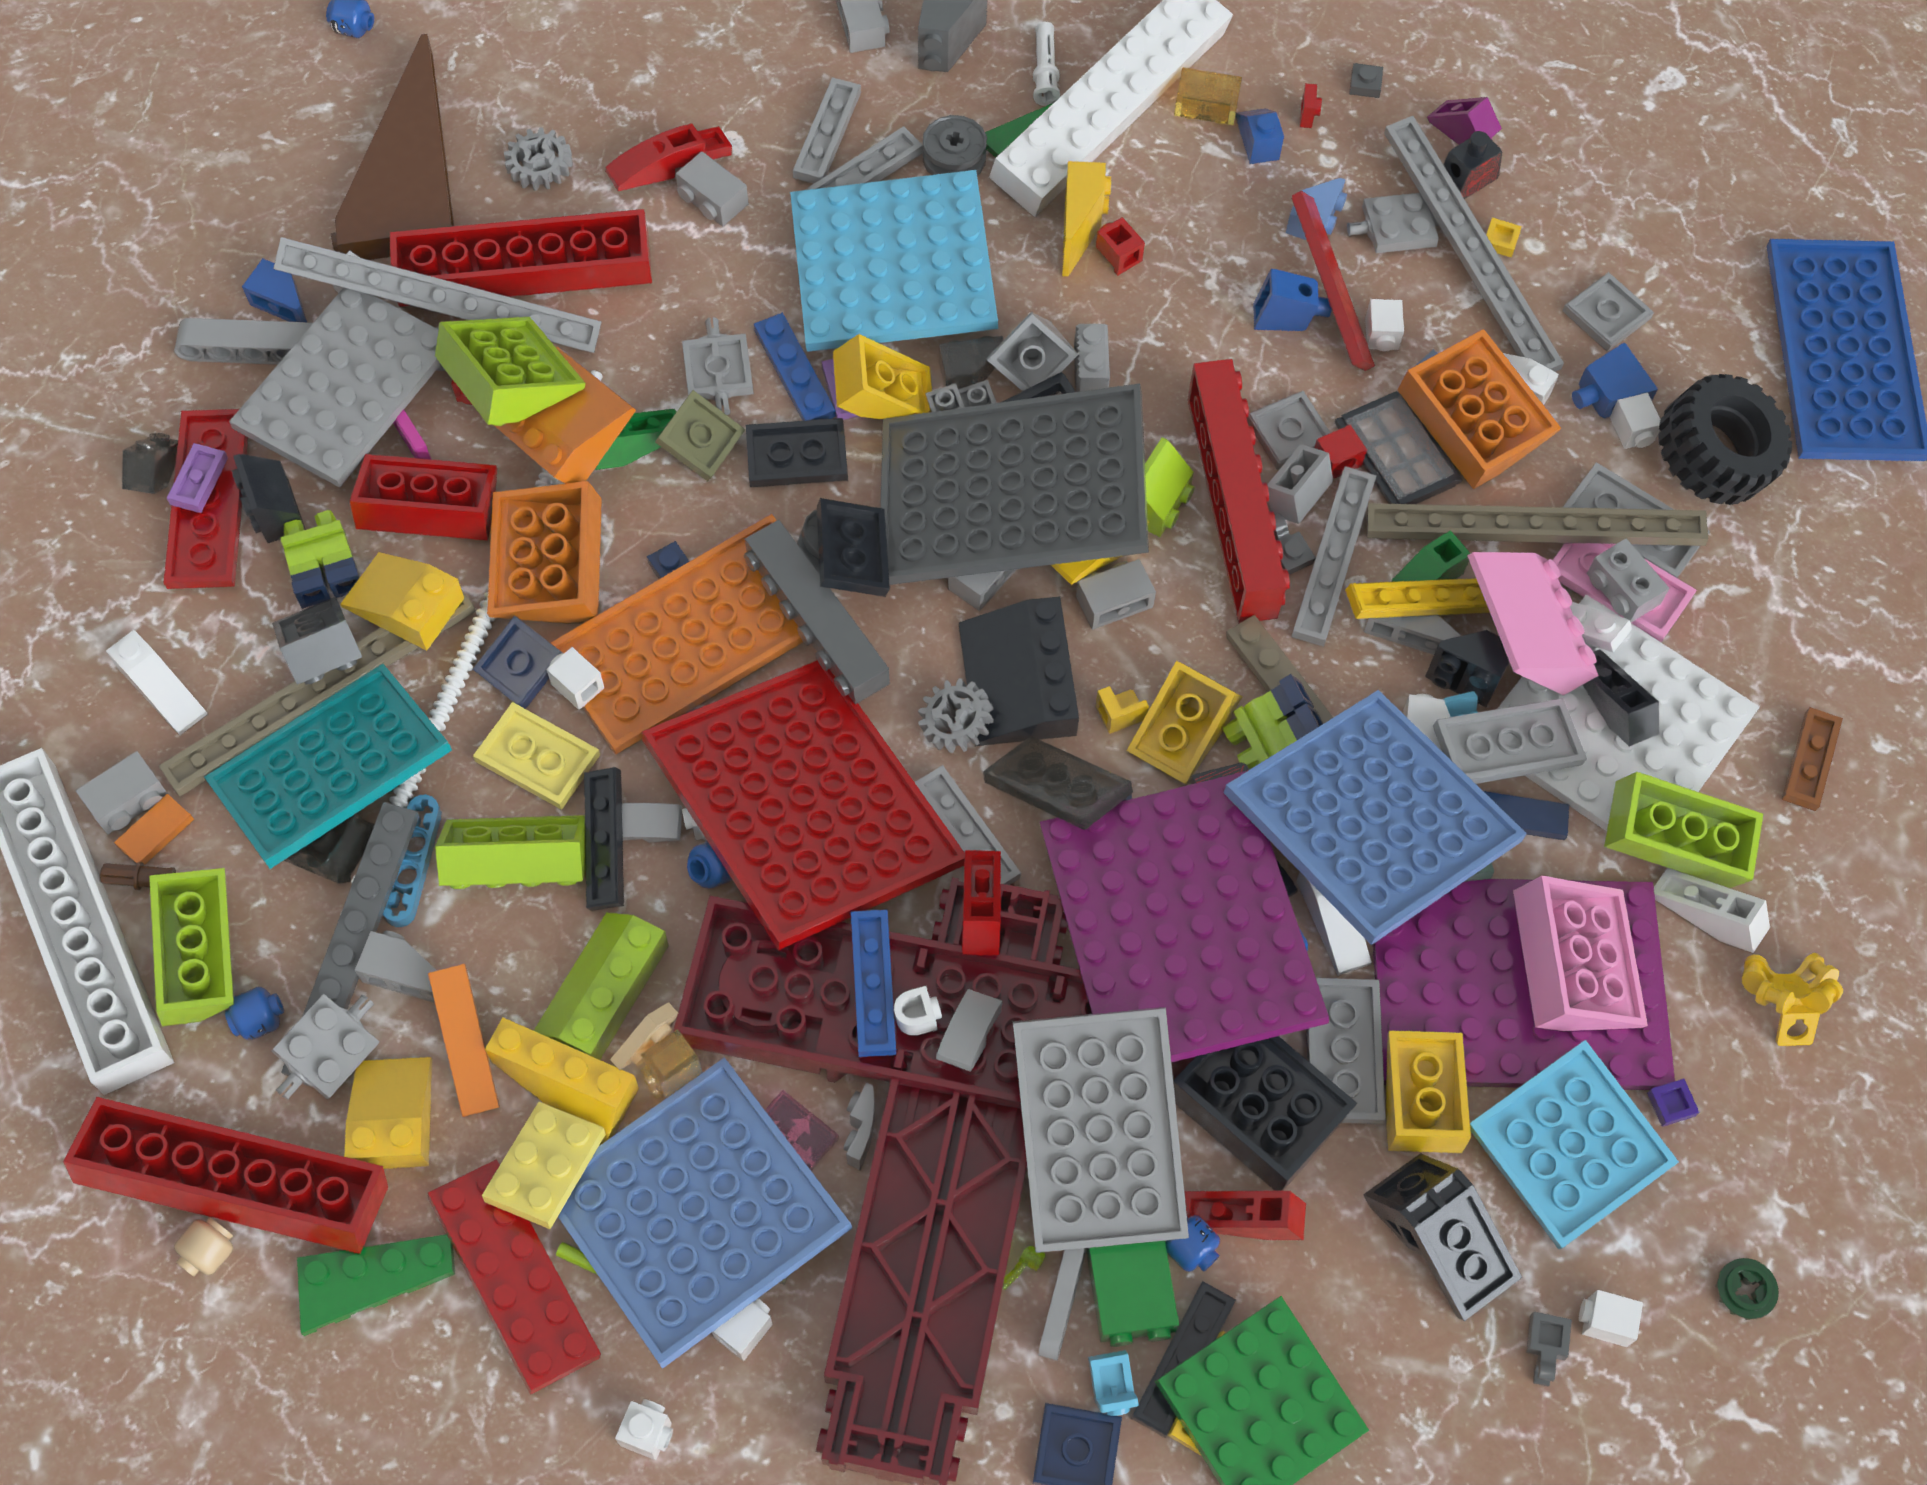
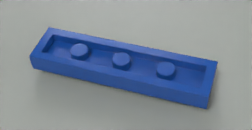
(794, 368)
(873, 983)

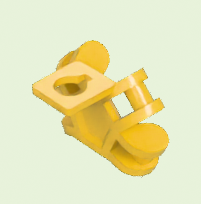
(1793, 994)

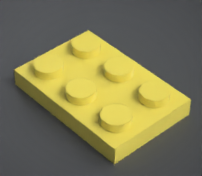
(536, 755)
(544, 1165)

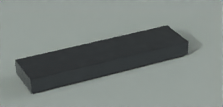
(603, 839)
(1197, 1329)

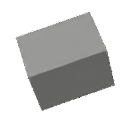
(1032, 352)

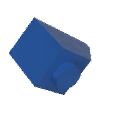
(1261, 134)
(274, 292)

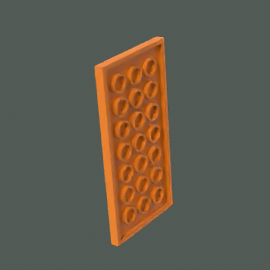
(681, 641)

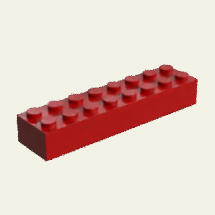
(532, 253)
(1237, 491)
(227, 1174)

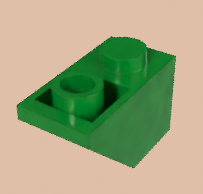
(1438, 560)

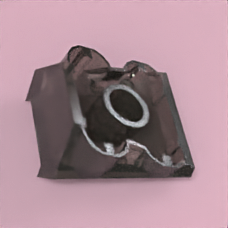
(336, 851)

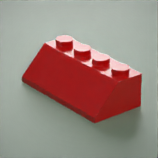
(424, 497)

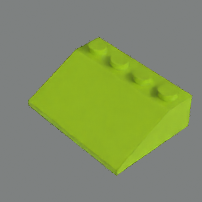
(505, 367)

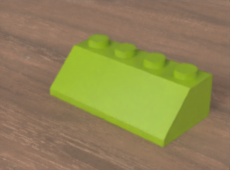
(511, 851)
(191, 945)
(604, 983)

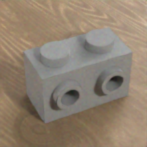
(1627, 580)

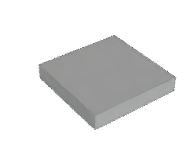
(1608, 311)
(1286, 426)

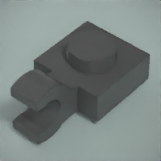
(1295, 549)
(1550, 1341)

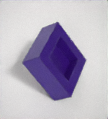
(1673, 1102)

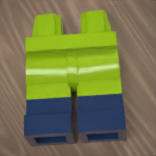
(318, 548)
(1273, 721)

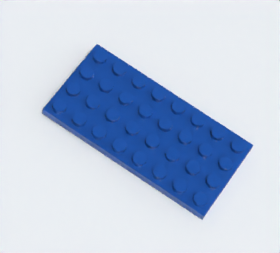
(1847, 350)

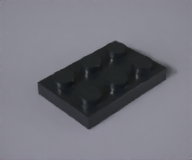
(796, 452)
(852, 547)

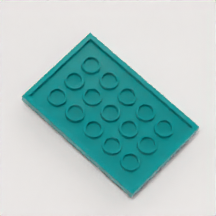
(327, 765)

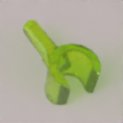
(1028, 1258)

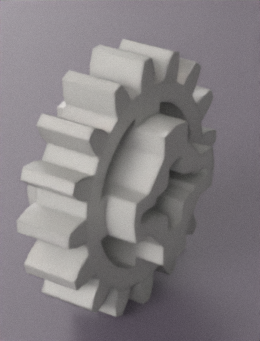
(538, 159)
(942, 713)

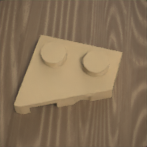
(647, 1034)

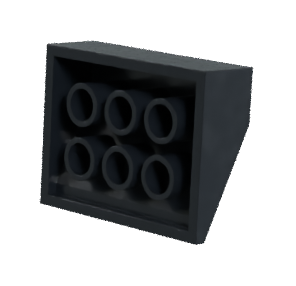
(1024, 669)
(1263, 1106)

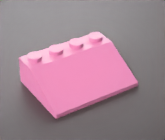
(1534, 619)
(1578, 956)

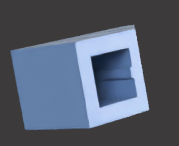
(1328, 199)

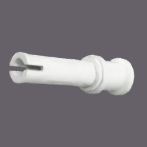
(1046, 73)

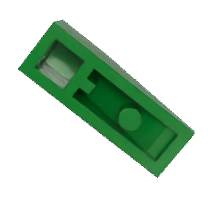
(636, 438)

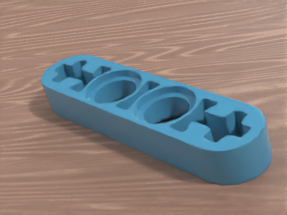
(417, 861)

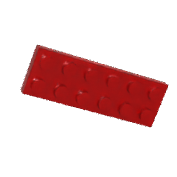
(206, 544)
(514, 1281)

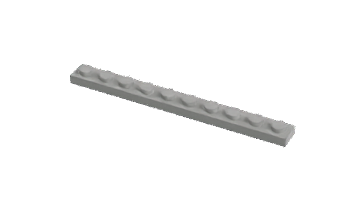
(1471, 244)
(430, 292)

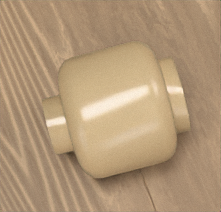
(203, 1247)

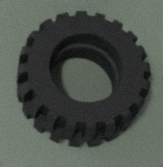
(1749, 422)

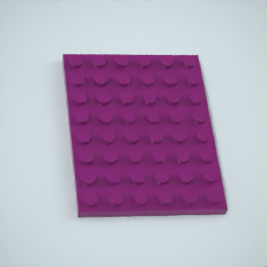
(1185, 913)
(1466, 974)

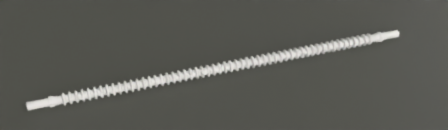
(459, 672)

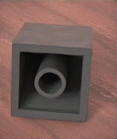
(947, 31)

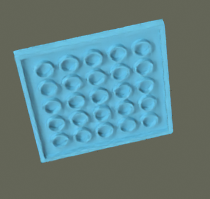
(893, 260)

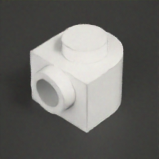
(917, 1012)

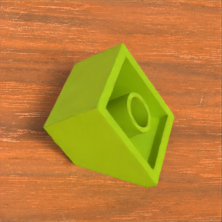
(1166, 486)

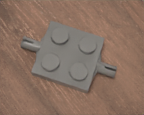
(1397, 223)
(718, 365)
(325, 1046)

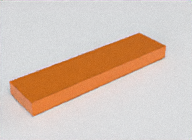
(463, 1040)

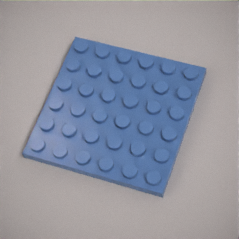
(1374, 815)
(698, 1212)

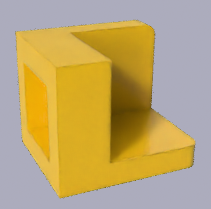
(1121, 709)

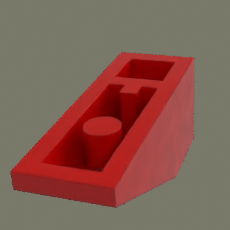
(981, 902)
(1250, 1213)

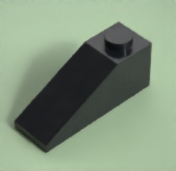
(1623, 702)

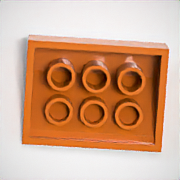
(1477, 408)
(574, 432)
(545, 553)

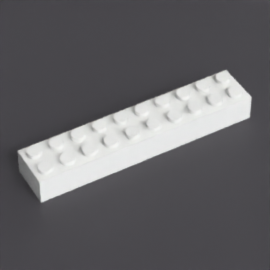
(1108, 99)
(76, 927)

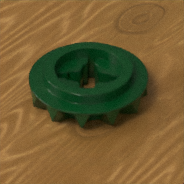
(1751, 1272)

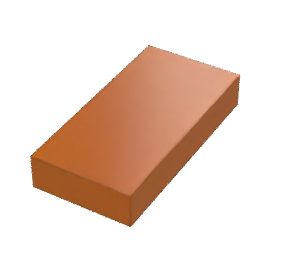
(154, 830)

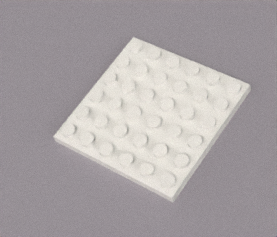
(1696, 726)

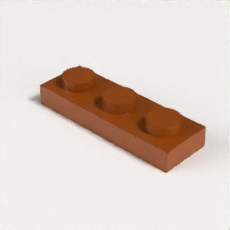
(1812, 759)

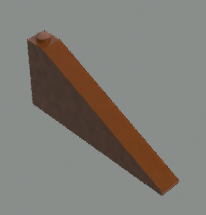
(403, 171)

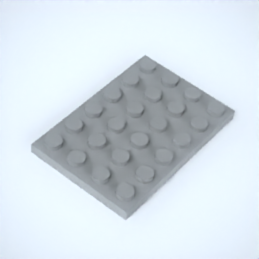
(341, 385)
(1100, 1129)

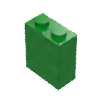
(1132, 1292)

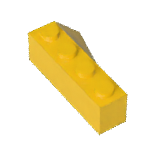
(563, 1075)

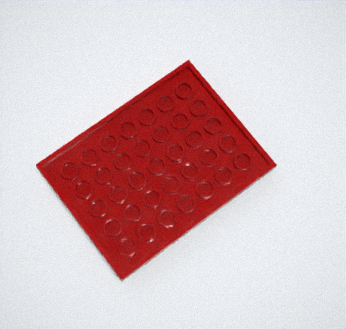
(802, 802)

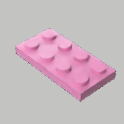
(1574, 563)

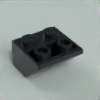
(265, 494)
(1470, 664)

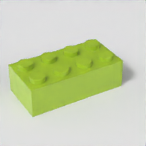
(1684, 830)

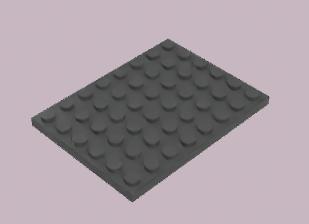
(1015, 484)

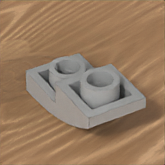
(954, 398)
(651, 821)
(968, 1030)
(863, 1118)

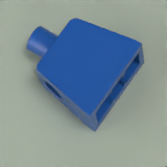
(1288, 302)
(1611, 379)

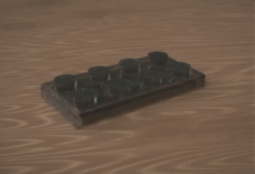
(1058, 782)

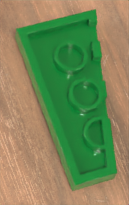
(347, 1282)

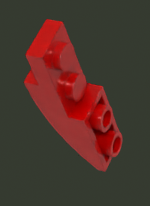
(663, 153)

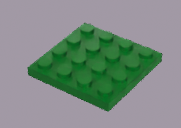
(1262, 1402)

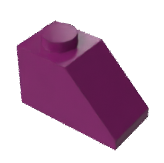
(1463, 117)

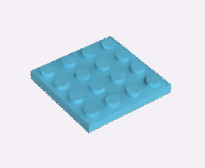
(1572, 1144)

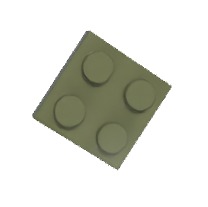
(700, 435)

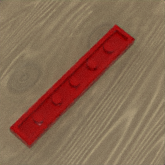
(1332, 281)

